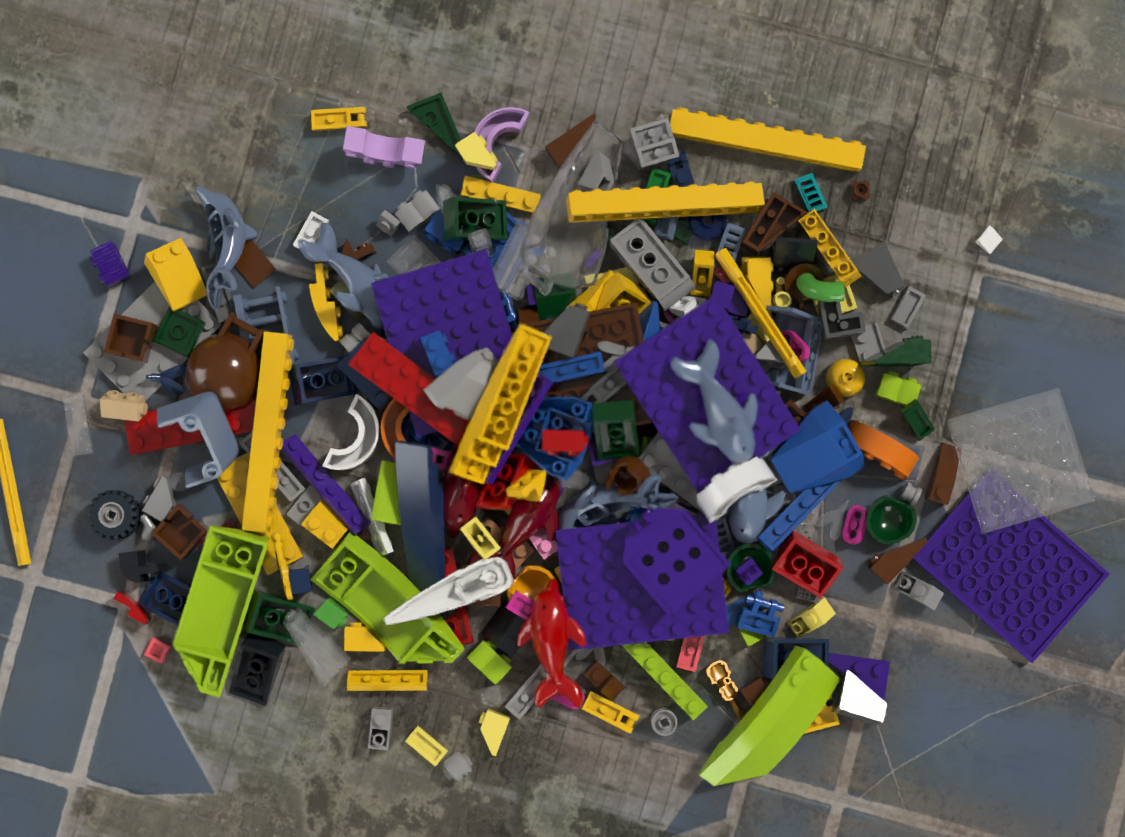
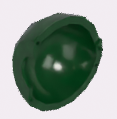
(890, 520)
(760, 556)

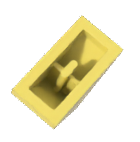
(480, 538)

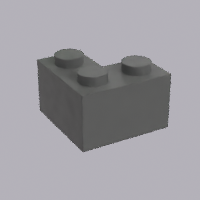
(835, 324)

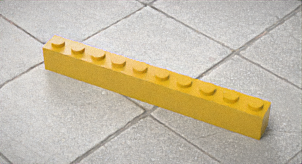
(767, 140)
(664, 202)
(267, 431)

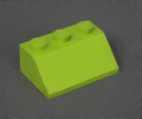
(386, 498)

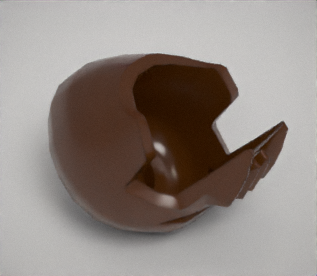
(627, 475)

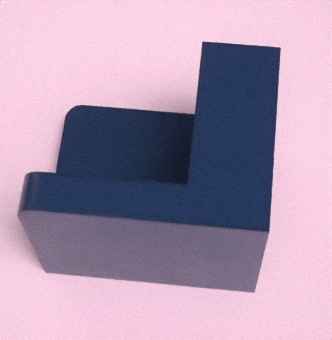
(300, 580)

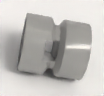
(351, 340)
(663, 721)

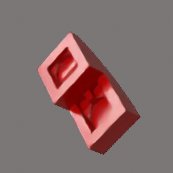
(136, 611)

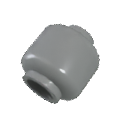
(457, 766)

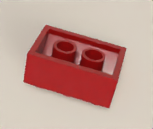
(807, 564)

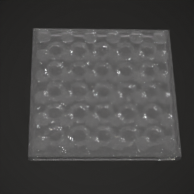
(1020, 460)

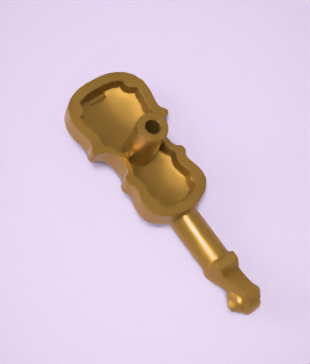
(719, 675)

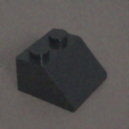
(504, 629)

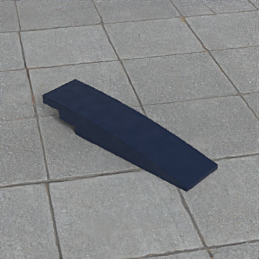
(421, 513)

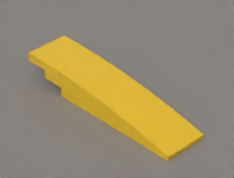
(501, 405)

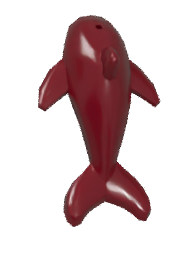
(459, 498)
(525, 520)

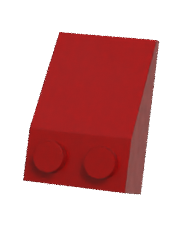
(495, 495)

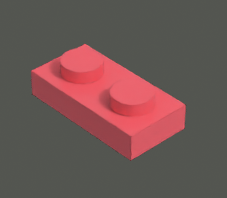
(690, 653)

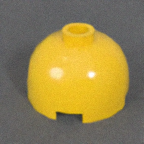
(836, 376)

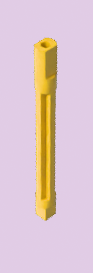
(760, 313)
(12, 501)

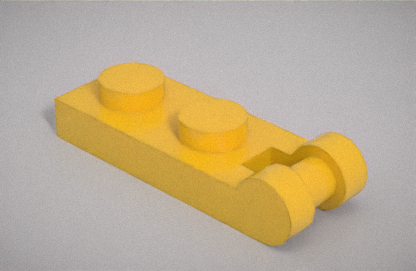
(338, 118)
(609, 711)

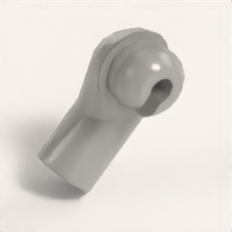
(148, 528)

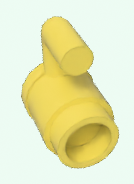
(781, 298)

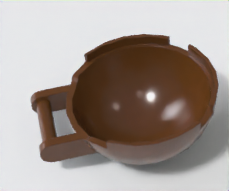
(226, 365)

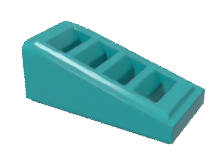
(822, 203)

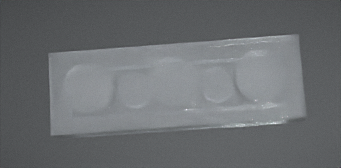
(78, 425)

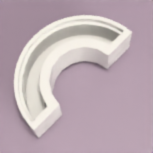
(366, 442)
(733, 485)

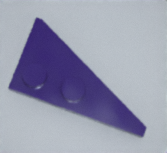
(870, 671)

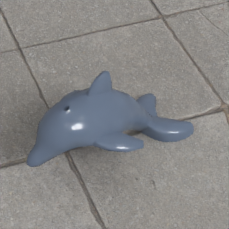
(225, 238)
(353, 272)
(728, 423)
(597, 503)
(751, 511)

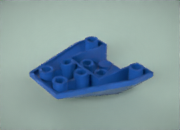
(558, 414)
(818, 452)

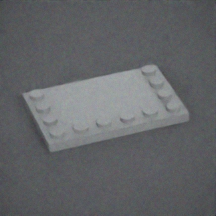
(130, 374)

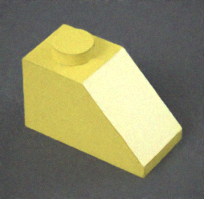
(493, 728)

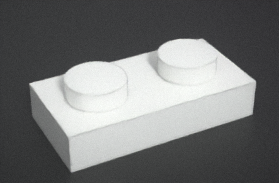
(311, 228)

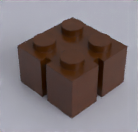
(130, 338)
(182, 533)

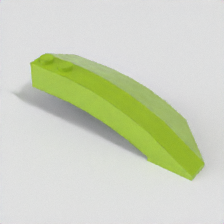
(375, 588)
(218, 604)
(773, 721)

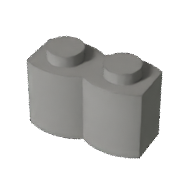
(417, 211)

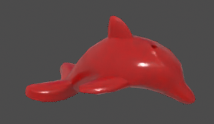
(549, 631)

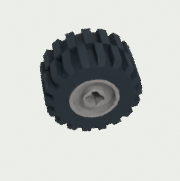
(114, 514)

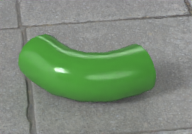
(820, 290)

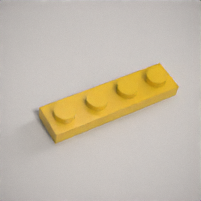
(514, 197)
(387, 680)

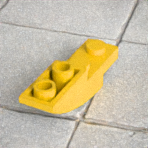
(326, 311)

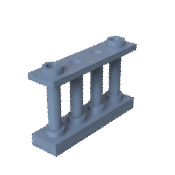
(242, 305)

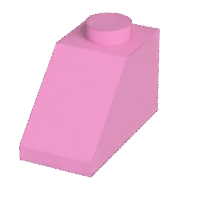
(542, 544)

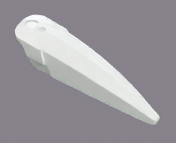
(460, 588)

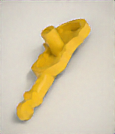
(282, 566)

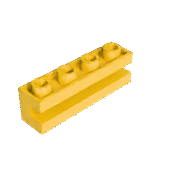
(830, 248)

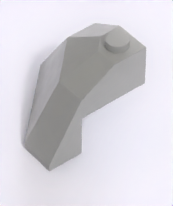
(463, 383)

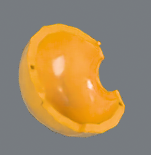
(530, 581)

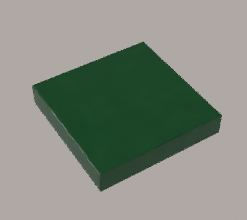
(179, 332)

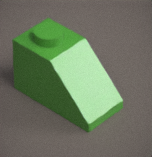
(332, 614)

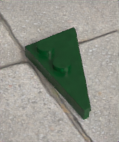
(436, 116)

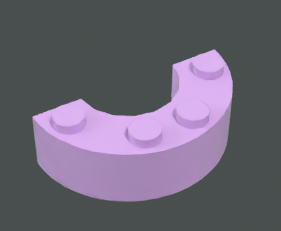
(495, 124)
(383, 149)

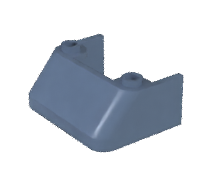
(810, 331)
(206, 414)

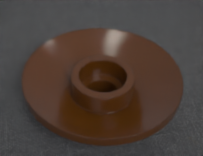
(792, 276)

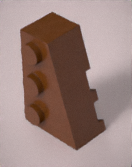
(771, 223)

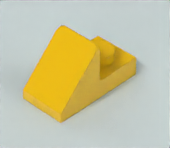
(528, 486)

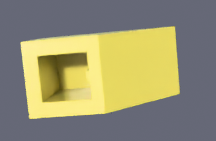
(474, 152)
(811, 618)

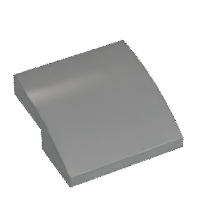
(654, 142)

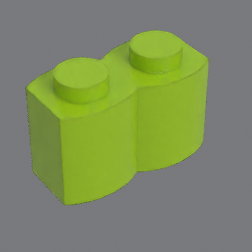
(897, 389)
(490, 661)

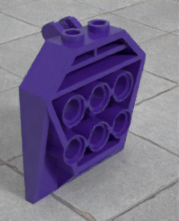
(682, 586)

